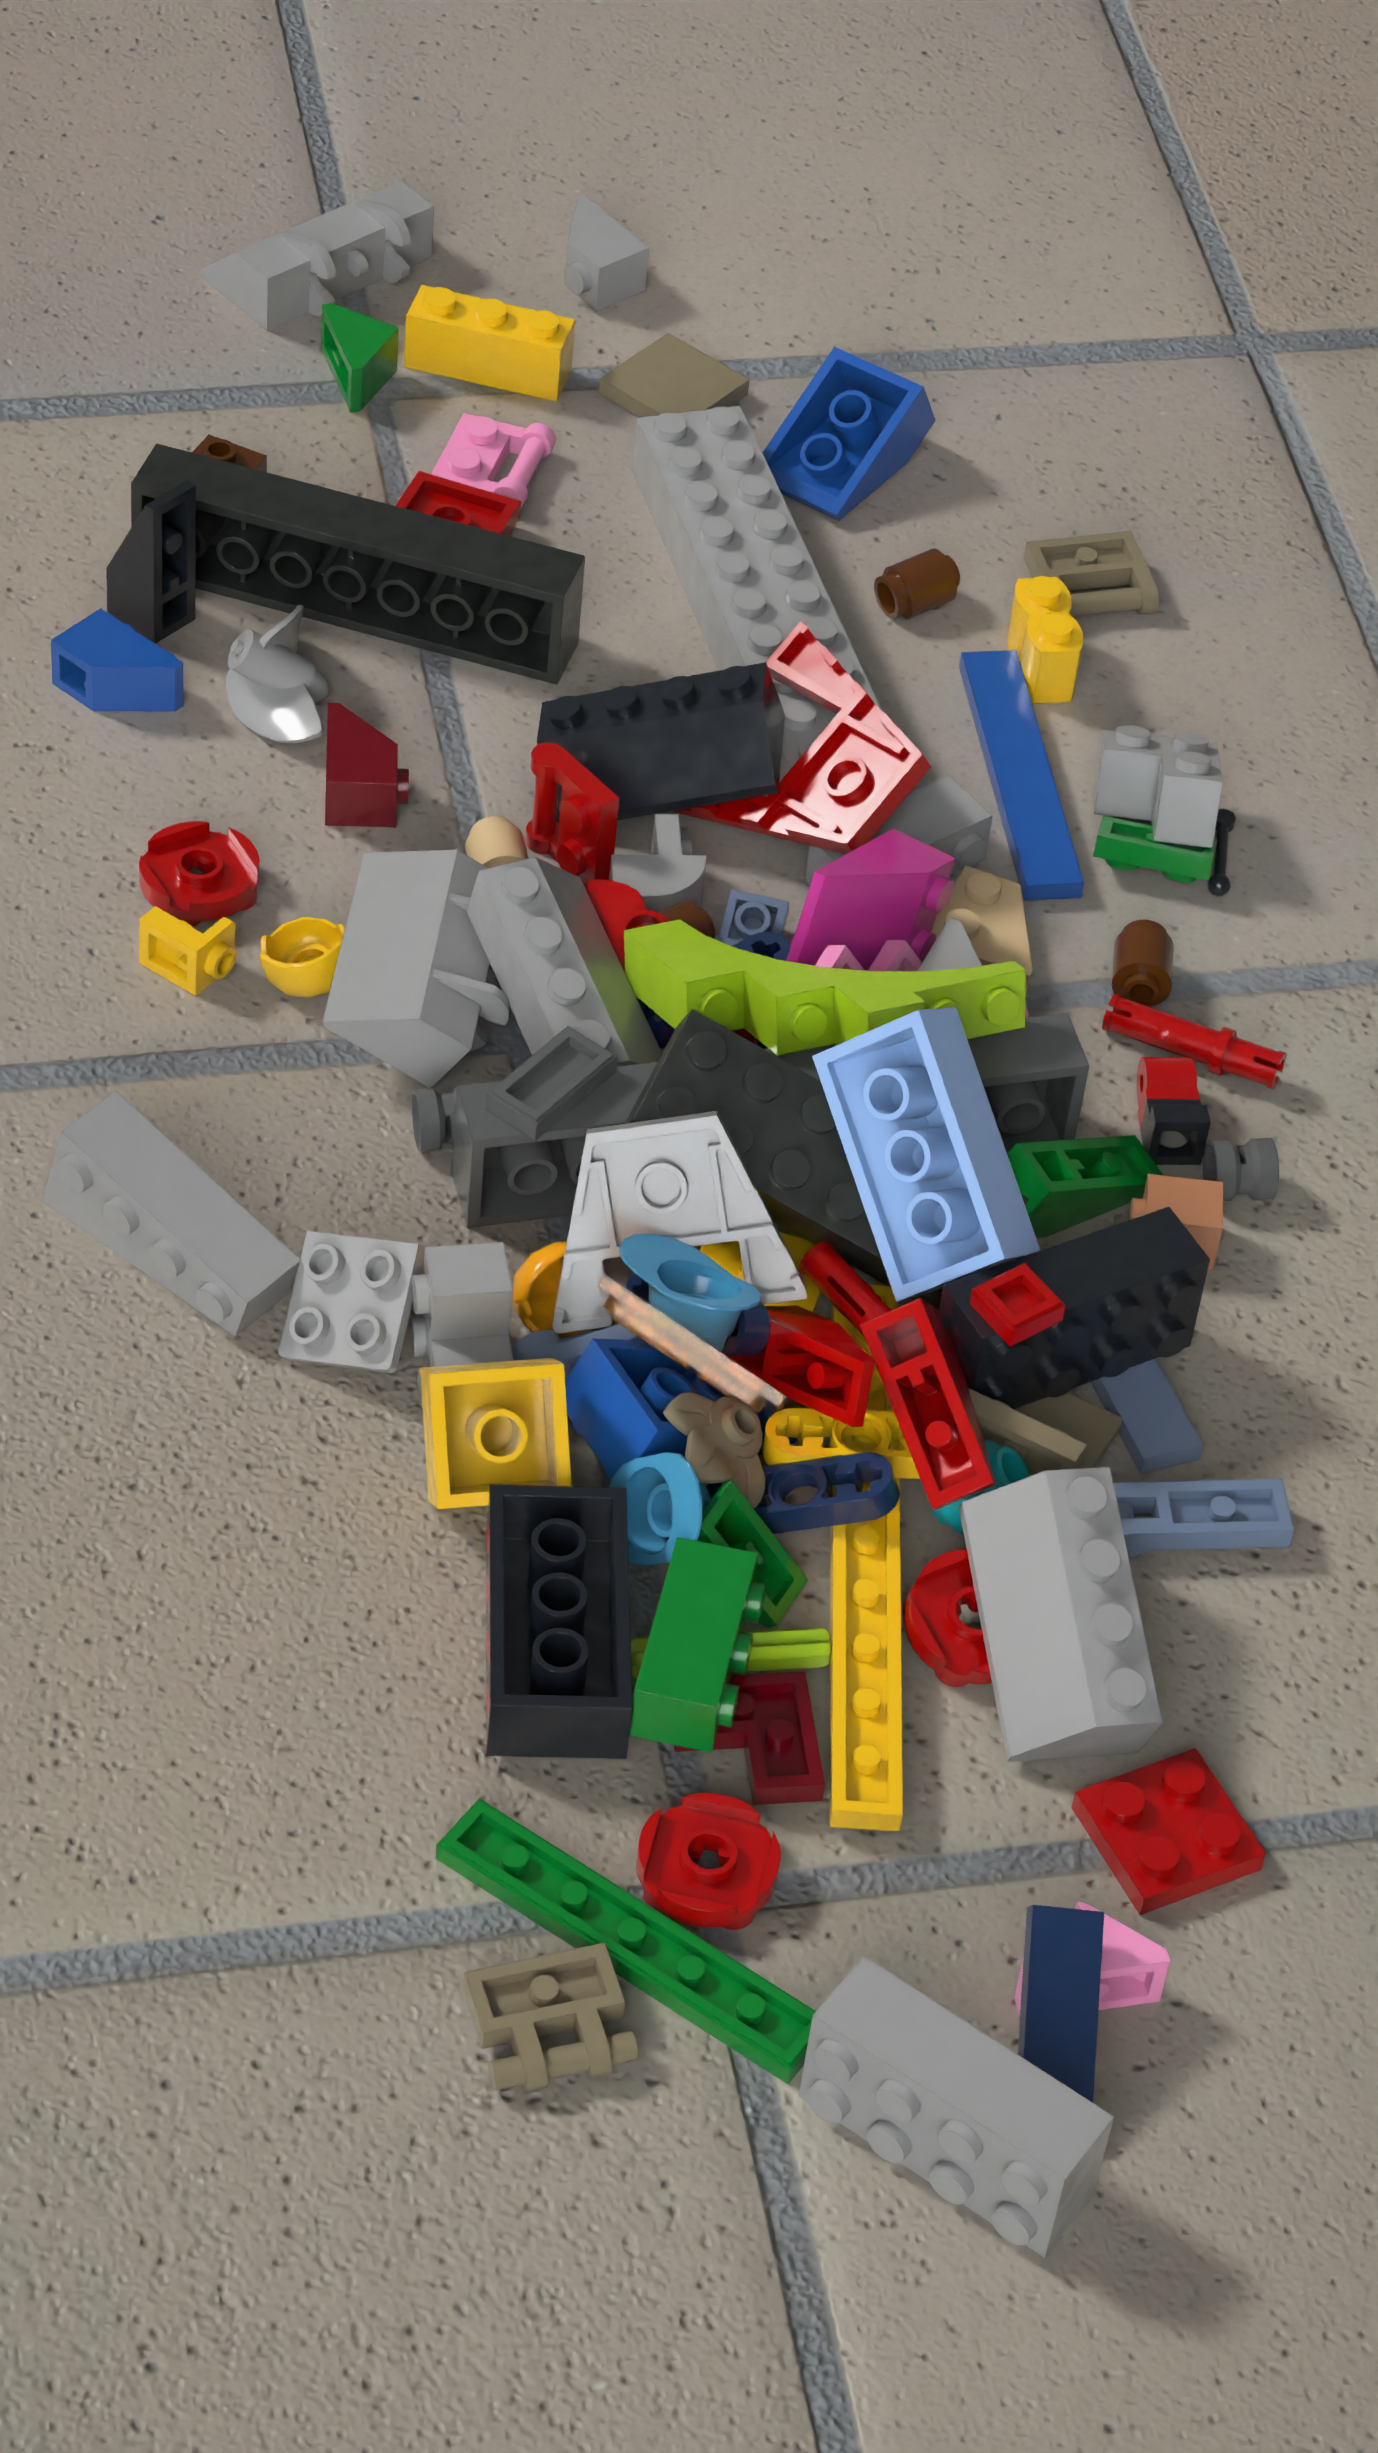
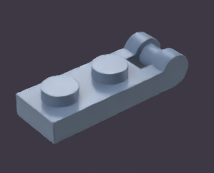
(1204, 1514)

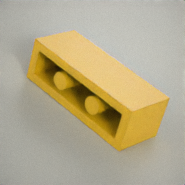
(489, 342)

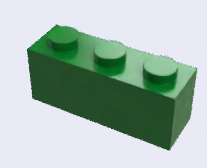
(697, 1645)

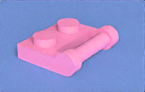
(481, 447)

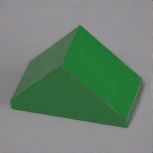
(359, 353)
(735, 1524)

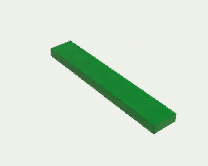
(641, 1941)

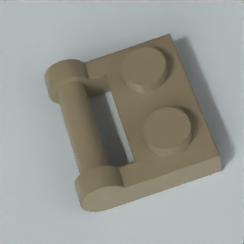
(1097, 563)

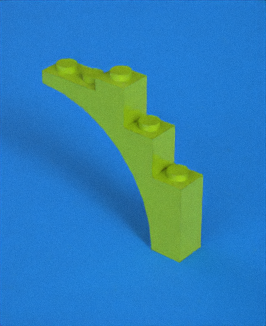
(802, 1004)

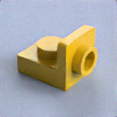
(185, 954)

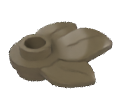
(721, 1441)

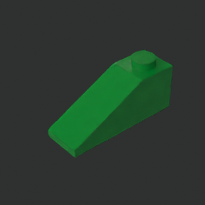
(1079, 1178)

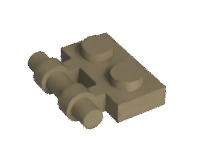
(548, 1997)

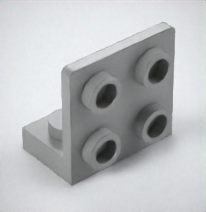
(351, 1302)

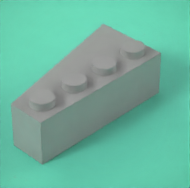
(166, 1215)

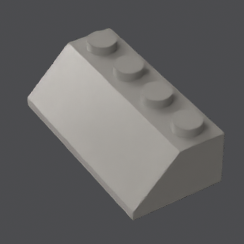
(557, 960)
(1060, 1617)

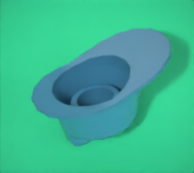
(689, 1286)
(661, 1505)

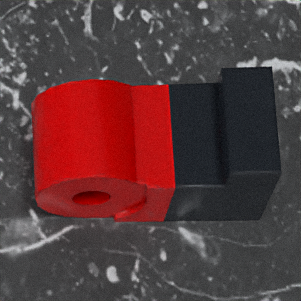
(1171, 1102)

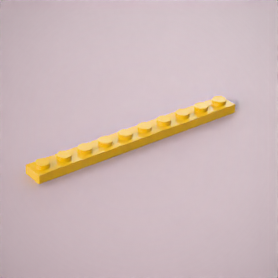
(866, 1648)

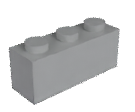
(937, 815)

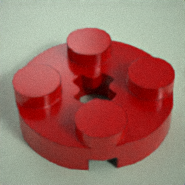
(191, 897)
(934, 1623)
(699, 1895)

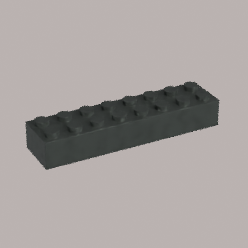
(375, 566)

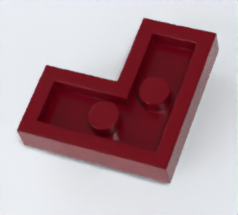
(777, 1738)

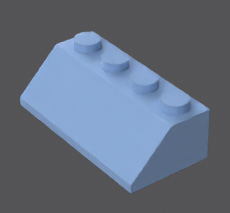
(925, 1151)

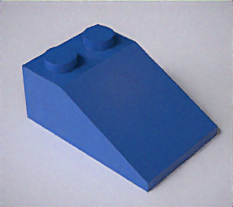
(847, 434)
(620, 1400)

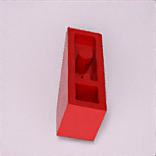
(814, 1364)
(930, 1401)

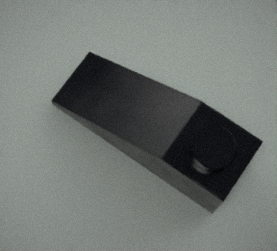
(156, 567)

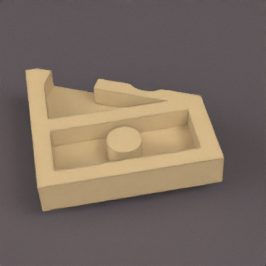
(991, 916)

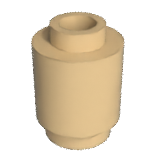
(495, 842)

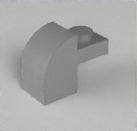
(668, 873)

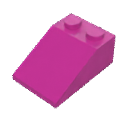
(875, 896)

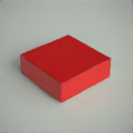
(1017, 1304)

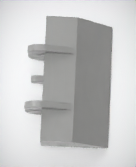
(327, 257)
(413, 964)

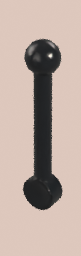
(1219, 883)

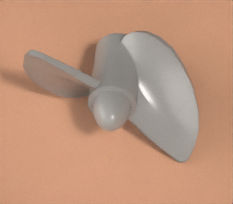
(274, 685)

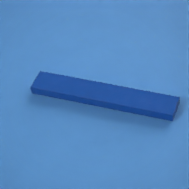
(1021, 776)

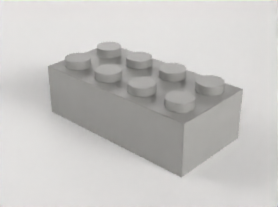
(954, 2107)

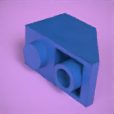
(115, 667)

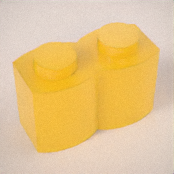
(1045, 638)

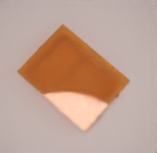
(687, 1348)

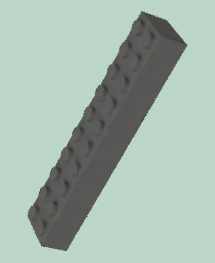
(503, 1176)

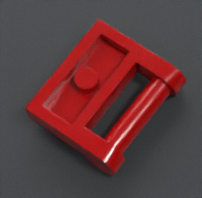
(587, 810)

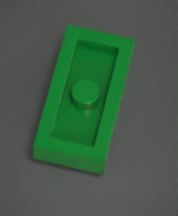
(1131, 846)

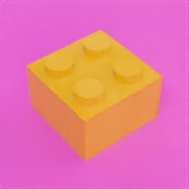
(493, 1428)

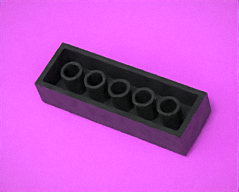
(779, 1130)

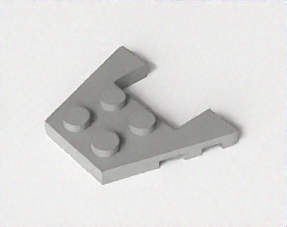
(674, 1182)

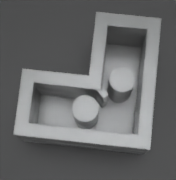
(1160, 781)
(462, 1306)

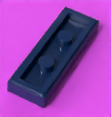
(1062, 1994)

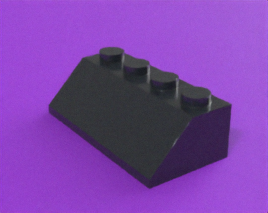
(675, 739)

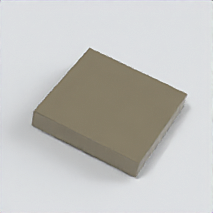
(672, 379)

